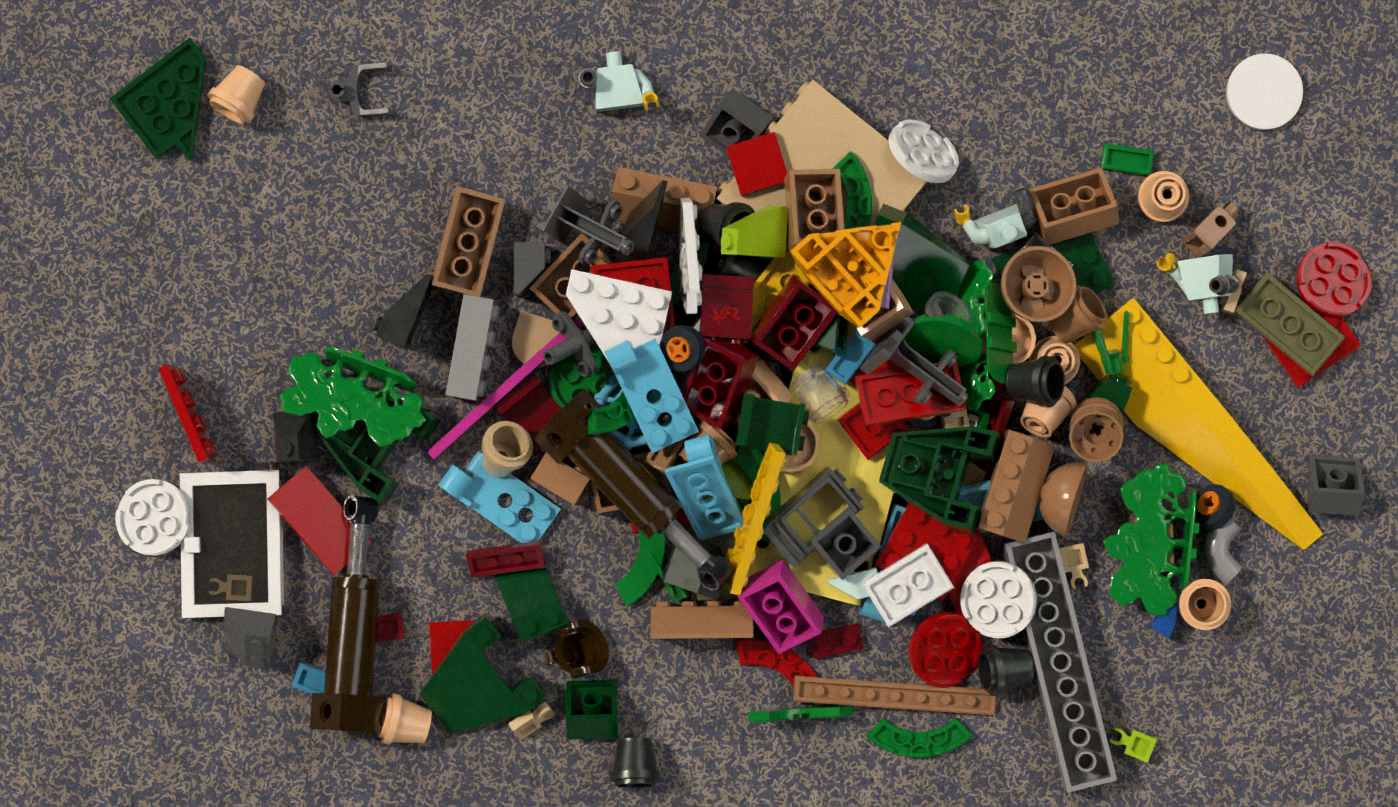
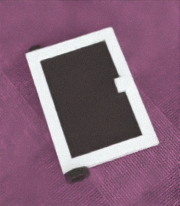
(232, 543)

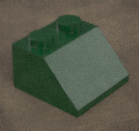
(591, 709)

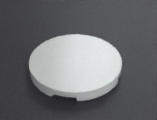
(1264, 91)
(923, 151)
(153, 517)
(998, 599)

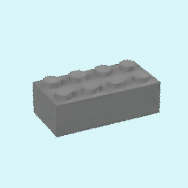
(471, 348)

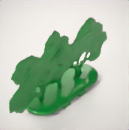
(996, 329)
(346, 400)
(1146, 543)

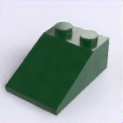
(531, 602)

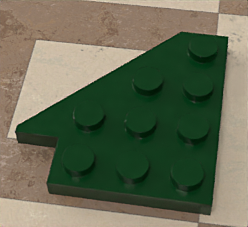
(166, 101)
(1080, 251)

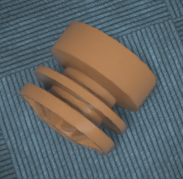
(1095, 443)

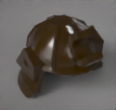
(579, 649)

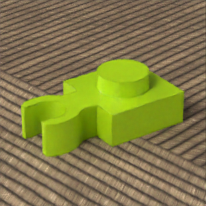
(1136, 745)

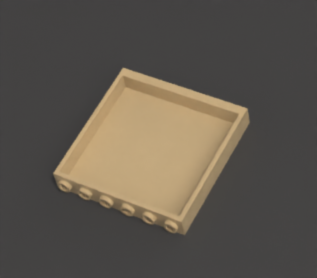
(818, 135)

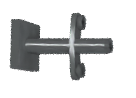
(567, 215)
(576, 343)
(899, 352)

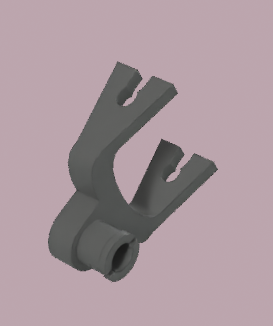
(351, 90)

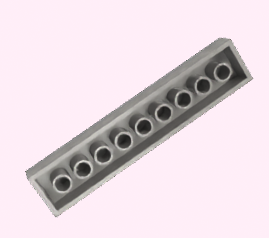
(1062, 667)

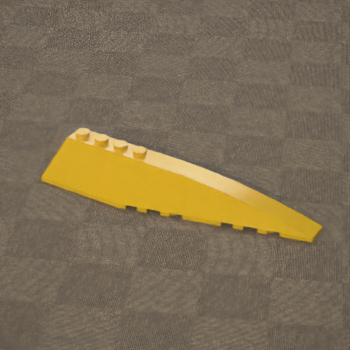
(1191, 423)

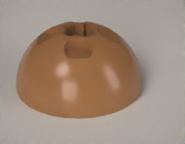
(1048, 275)
(1062, 495)

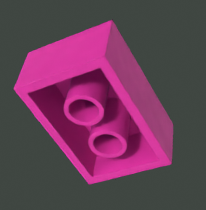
(781, 607)

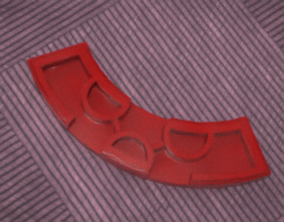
(763, 653)

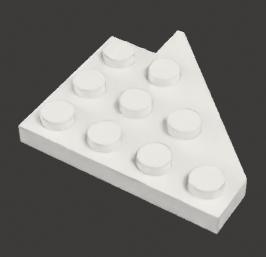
(689, 269)
(618, 309)

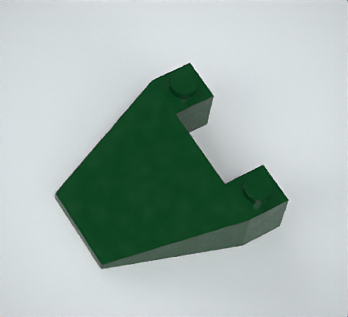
(921, 260)
(363, 457)
(931, 468)
(469, 689)

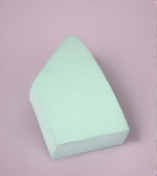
(852, 584)

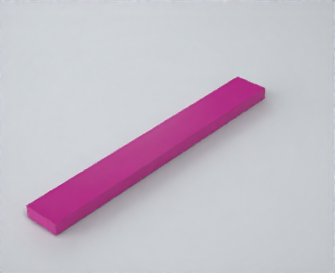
(499, 394)

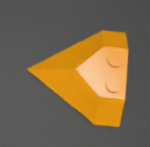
(849, 267)

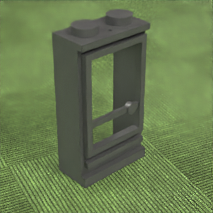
(784, 536)

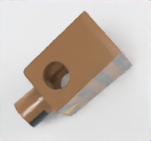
(1211, 229)

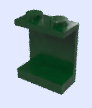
(771, 422)

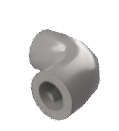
(1218, 554)

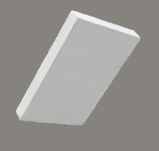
(907, 585)

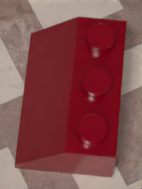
(793, 323)
(719, 383)

